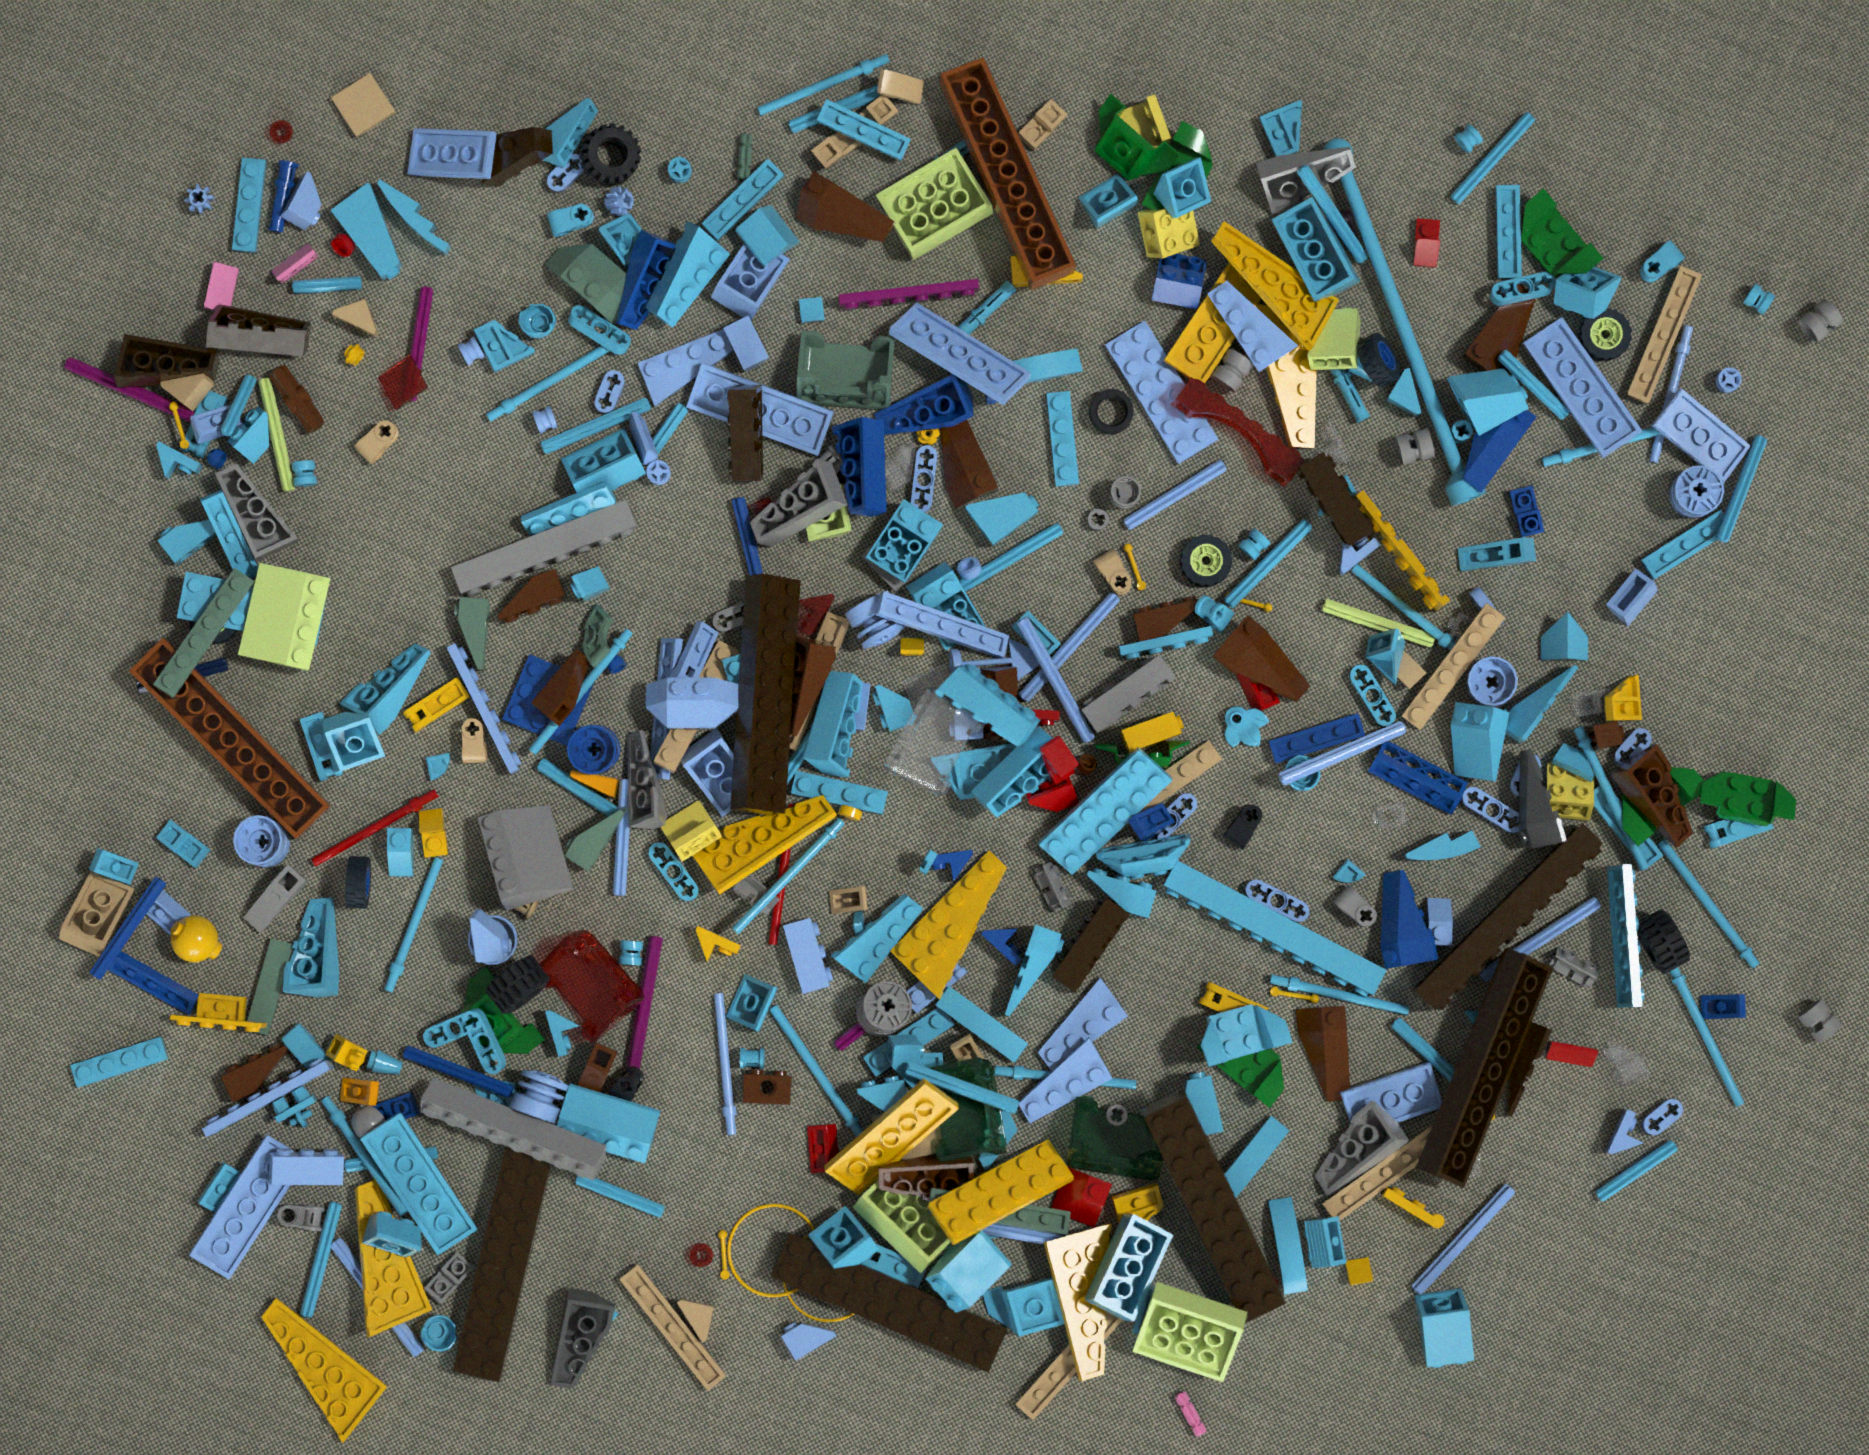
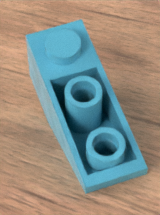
(1128, 896)

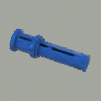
(284, 186)

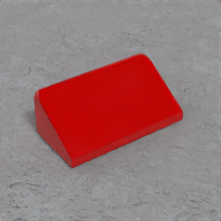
(1257, 695)
(1571, 1054)
(822, 1145)

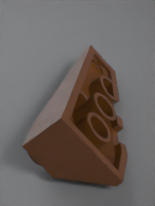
(964, 465)
(812, 668)

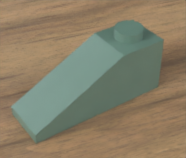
(473, 620)
(589, 844)

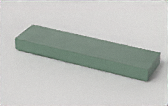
(270, 984)

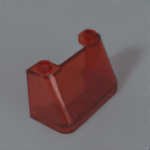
(591, 983)

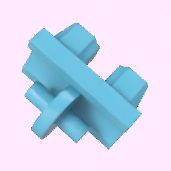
(303, 1100)

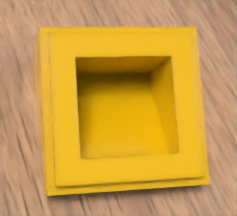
(912, 647)
(1359, 1271)

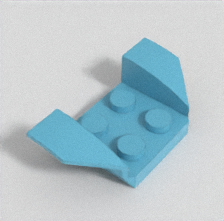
(1242, 1033)
(1025, 1307)

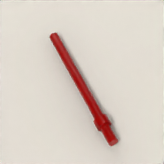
(415, 804)
(777, 909)

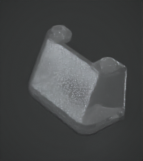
(932, 742)

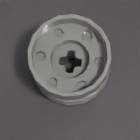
(872, 1014)

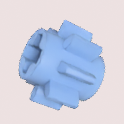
(201, 193)
(619, 201)

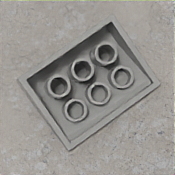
(525, 855)

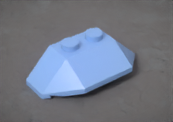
(692, 701)

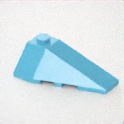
(388, 690)
(1528, 712)
(1039, 953)
(314, 961)

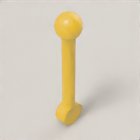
(183, 443)
(1141, 584)
(1267, 607)
(1275, 992)
(722, 1234)

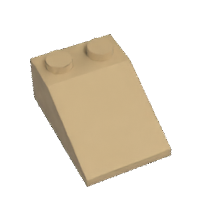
(96, 913)

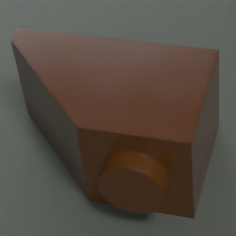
(1606, 735)

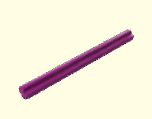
(135, 392)
(643, 1009)

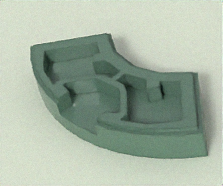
(595, 637)

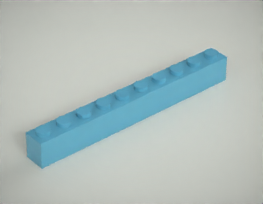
(1275, 928)

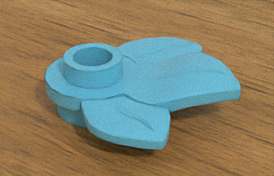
(1247, 728)

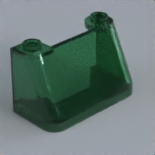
(975, 1127)
(1110, 1148)

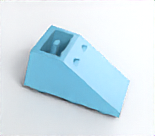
(904, 541)
(943, 592)

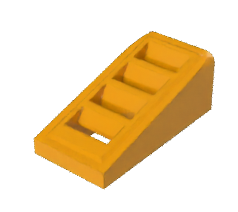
(600, 783)

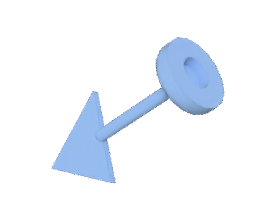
(1021, 657)

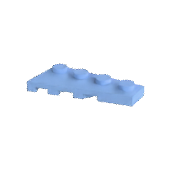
(1254, 331)
(677, 367)
(1090, 1018)
(1074, 1077)

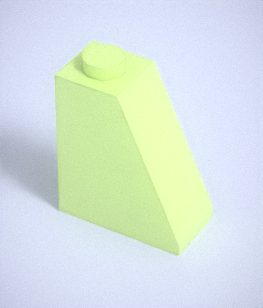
(1337, 342)

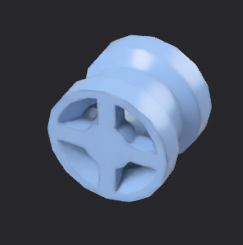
(471, 350)
(1732, 377)
(545, 419)
(657, 468)

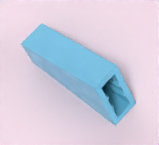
(367, 227)

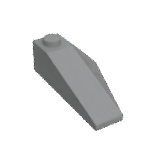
(1284, 186)
(644, 791)
(1365, 1143)

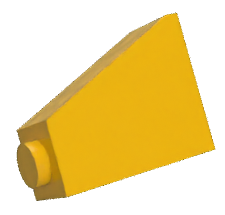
(1151, 732)

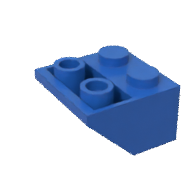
(1179, 280)

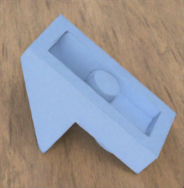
(1350, 557)
(1619, 1140)

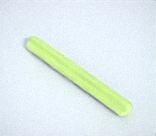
(276, 434)
(1377, 622)

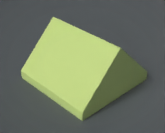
(831, 526)

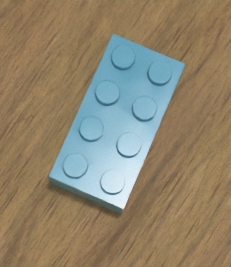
(1128, 1267)

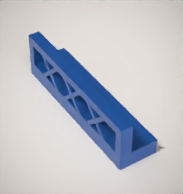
(1416, 779)

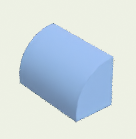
(746, 343)
(1632, 597)

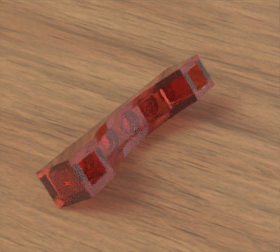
(1277, 459)

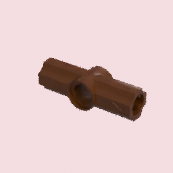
(297, 399)

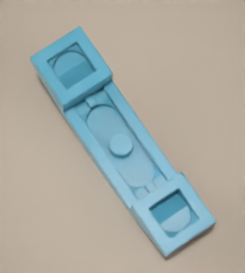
(1288, 1245)

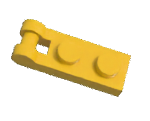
(437, 704)
(1228, 1000)
(1415, 1207)

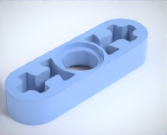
(931, 463)
(1474, 805)
(1186, 812)
(1290, 914)

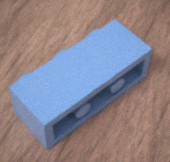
(808, 955)
(306, 1167)

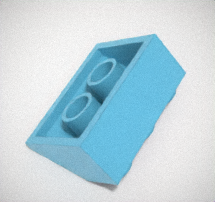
(606, 460)

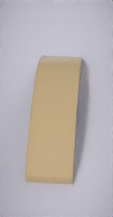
(839, 145)

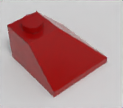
(1054, 796)
(1082, 1197)

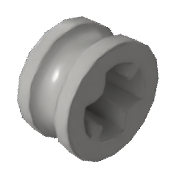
(1099, 512)
(1109, 1113)

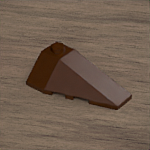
(834, 209)
(1501, 333)
(1258, 656)
(1649, 786)
(1326, 1045)
(922, 1173)

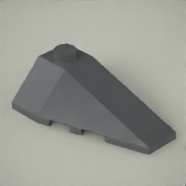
(1536, 820)
(582, 1328)

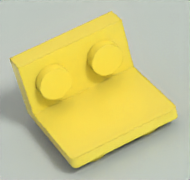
(1148, 121)
(1165, 234)
(1570, 793)
(690, 830)

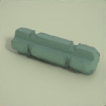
(745, 155)

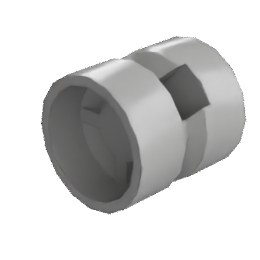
(1817, 323)
(1233, 368)
(1422, 443)
(1125, 492)
(1819, 1020)

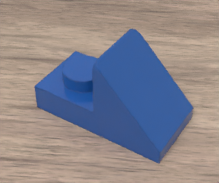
(1151, 822)
(956, 859)
(998, 939)
(1723, 1006)

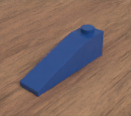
(644, 270)
(933, 407)
(1493, 448)
(1403, 931)

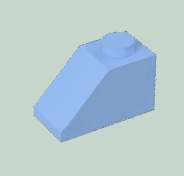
(303, 204)
(1440, 920)
(489, 938)
(805, 1338)

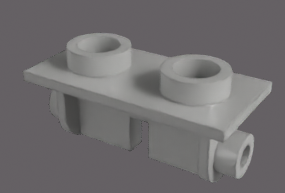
(1049, 876)
(755, 890)
(1567, 961)

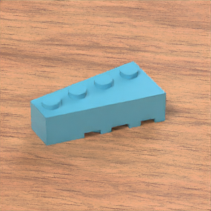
(834, 724)

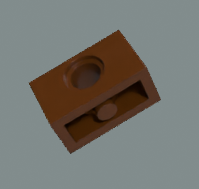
(752, 1088)

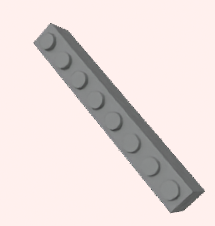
(544, 547)
(513, 1129)

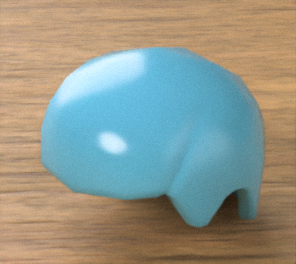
(537, 320)
(1307, 782)
(438, 1333)

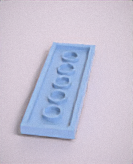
(959, 353)
(1156, 386)
(1582, 387)
(784, 415)
(241, 1213)

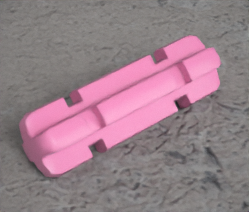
(1190, 1413)

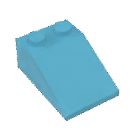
(1477, 740)

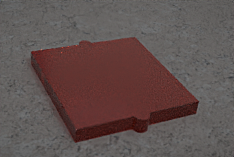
(403, 382)

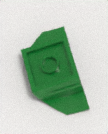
(1189, 144)
(1126, 148)
(1554, 240)
(1163, 762)
(1748, 798)
(1634, 821)
(507, 1029)
(1257, 1073)

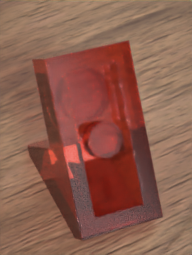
(819, 606)

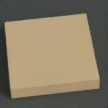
(363, 105)

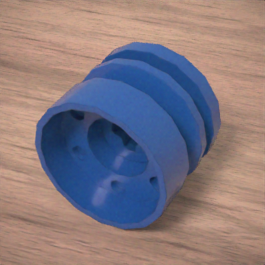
(584, 759)

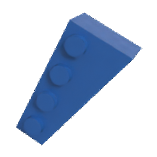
(863, 464)

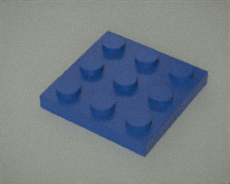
(525, 715)

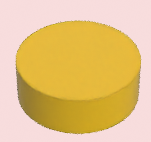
(850, 812)

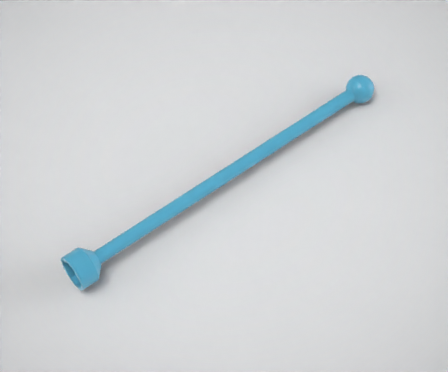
(1456, 488)

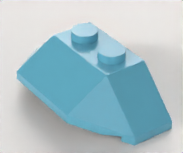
(1145, 857)

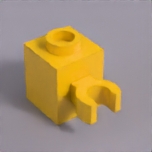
(346, 1052)

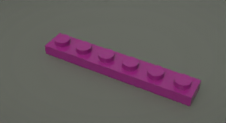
(918, 293)

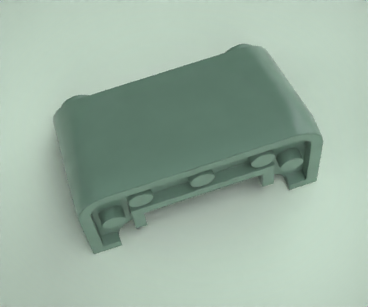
(845, 373)

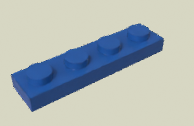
(1316, 738)
(154, 982)

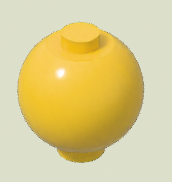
(195, 939)

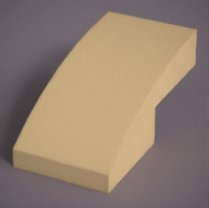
(900, 86)
(1042, 125)
(1409, 671)

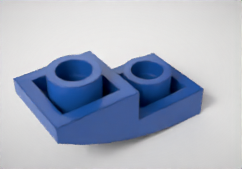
(1526, 511)
(405, 1104)

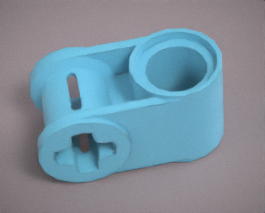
(565, 219)
(1663, 260)
(1213, 613)

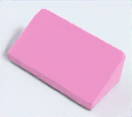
(294, 263)
(221, 286)

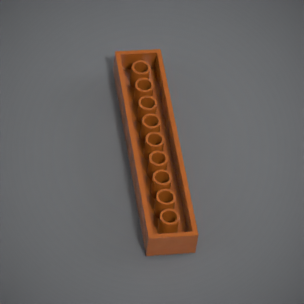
(1007, 173)
(235, 744)

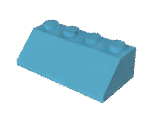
(1315, 250)
(612, 1121)

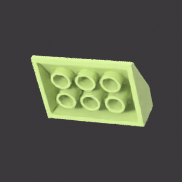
(935, 203)
(284, 616)
(904, 1224)
(1190, 1331)

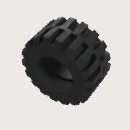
(619, 138)
(1663, 941)
(517, 984)

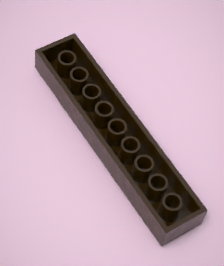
(765, 694)
(1506, 917)
(1484, 1067)
(1213, 1205)
(502, 1266)
(891, 1304)

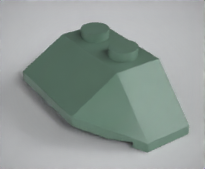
(591, 277)

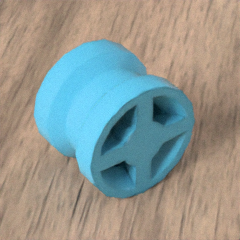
(1468, 138)
(679, 165)

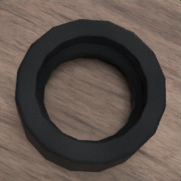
(1124, 399)

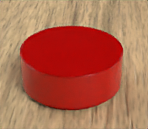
(343, 245)

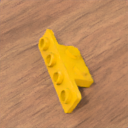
(220, 1010)

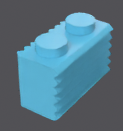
(1325, 1242)

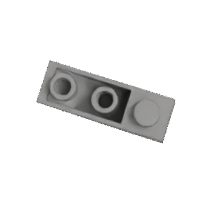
(275, 898)

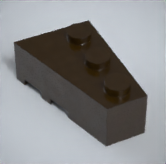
(517, 151)

